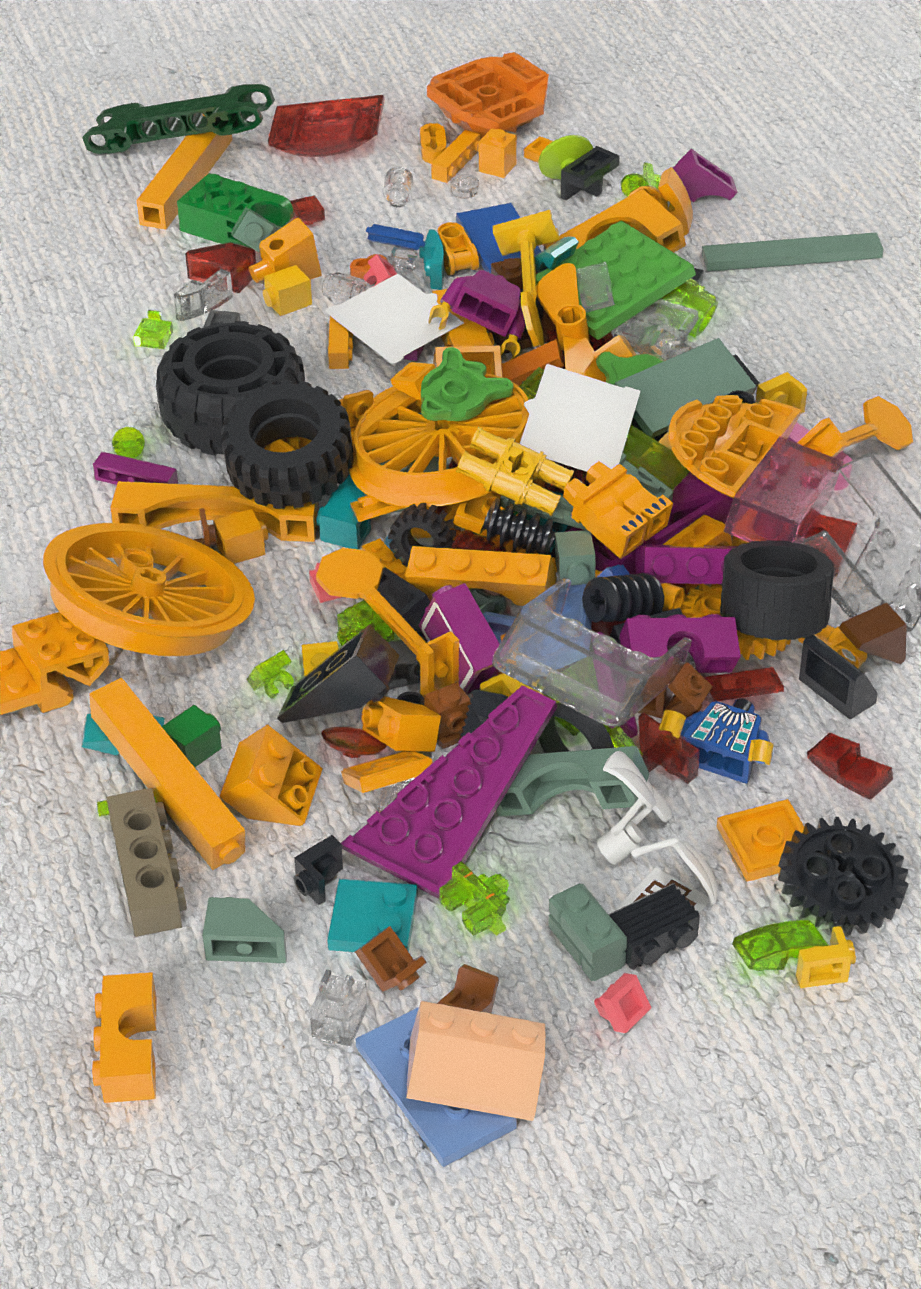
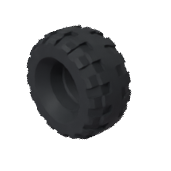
(214, 370)

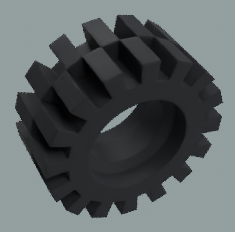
(424, 519)

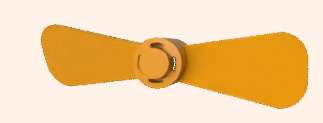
(560, 300)

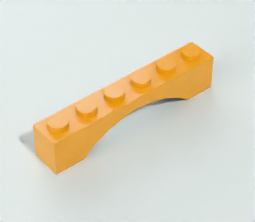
(170, 504)

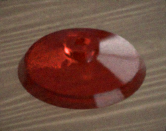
(352, 741)

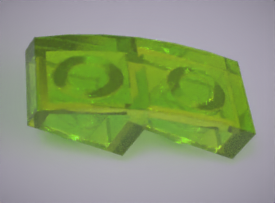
(773, 944)

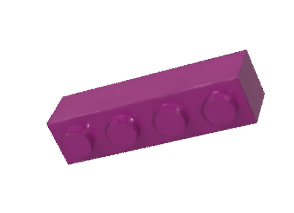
(116, 468)

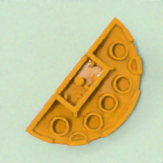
(728, 438)

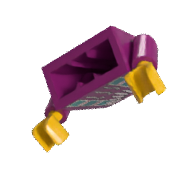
(488, 302)

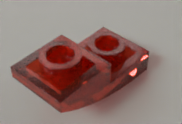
(844, 764)

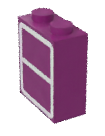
(458, 612)

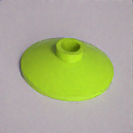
(561, 154)

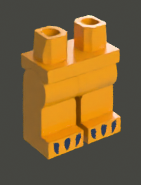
(617, 508)

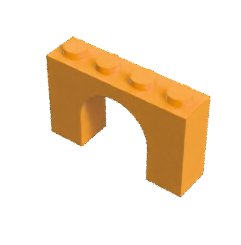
(639, 212)

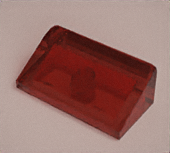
(744, 684)

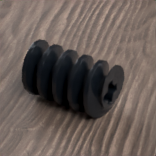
(518, 529)
(622, 597)

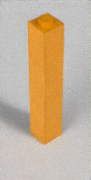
(178, 175)
(169, 774)

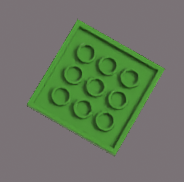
(638, 272)

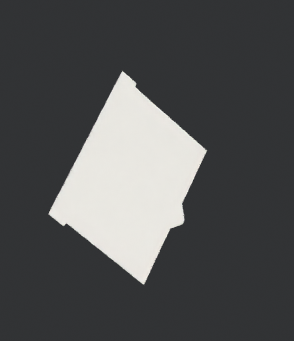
(392, 318)
(579, 419)

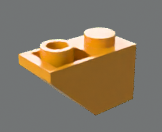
(401, 724)

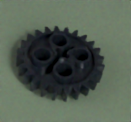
(843, 875)

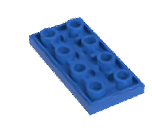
(479, 228)

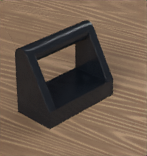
(835, 678)

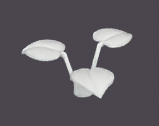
(626, 836)

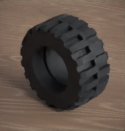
(294, 475)

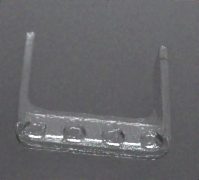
(892, 556)
(580, 665)

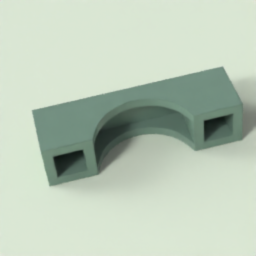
(559, 772)

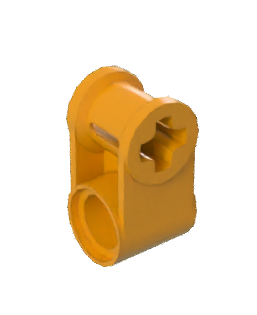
(457, 248)

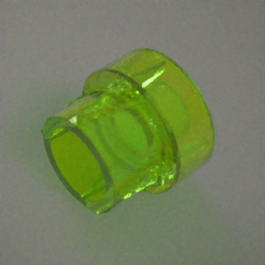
(694, 296)

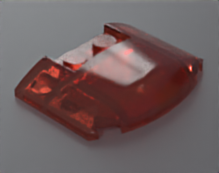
(326, 126)

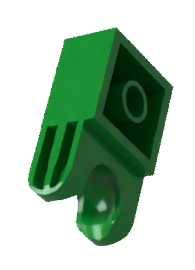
(217, 203)

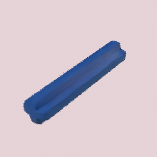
(395, 237)

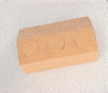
(476, 1060)

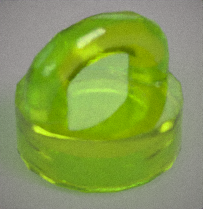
(128, 442)

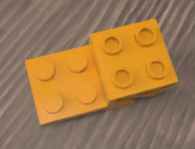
(41, 656)

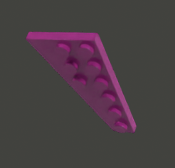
(453, 800)

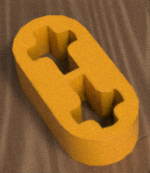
(432, 141)

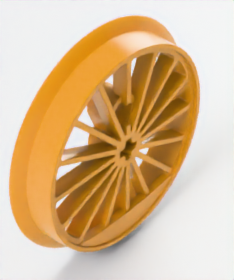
(405, 435)
(184, 616)

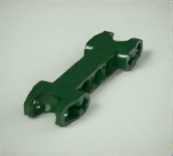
(224, 116)

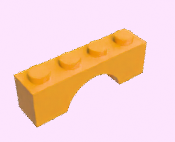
(513, 575)

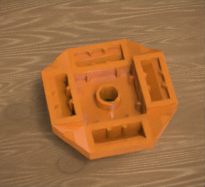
(491, 93)

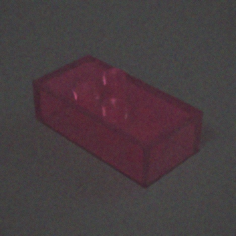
(783, 494)

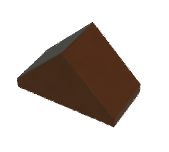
(878, 633)

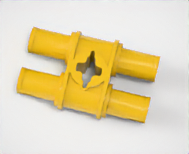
(519, 459)

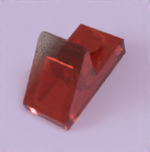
(664, 749)

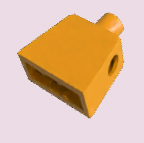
(285, 248)

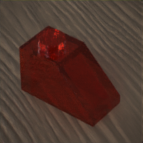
(231, 257)

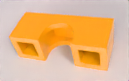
(125, 1065)

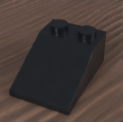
(344, 680)

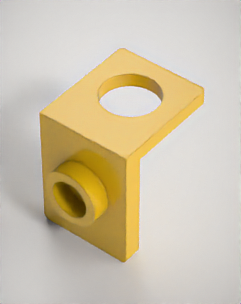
(316, 653)

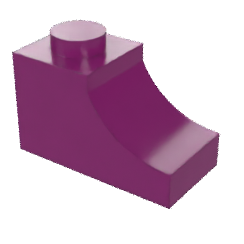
(704, 177)

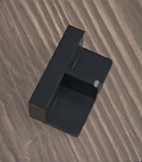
(588, 172)

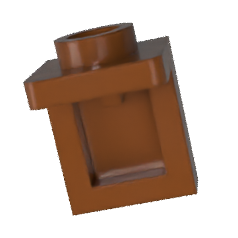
(689, 691)
(389, 961)
(472, 990)

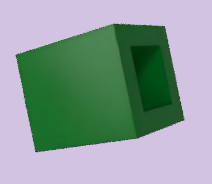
(195, 734)

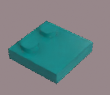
(368, 908)

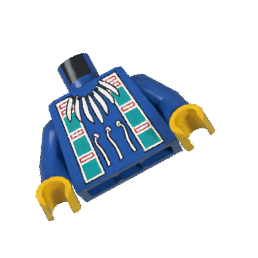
(725, 735)

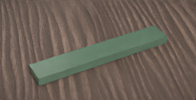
(792, 251)

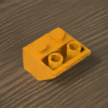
(271, 779)

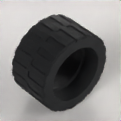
(777, 589)

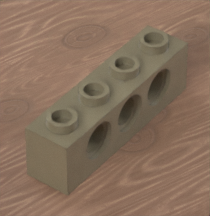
(145, 862)

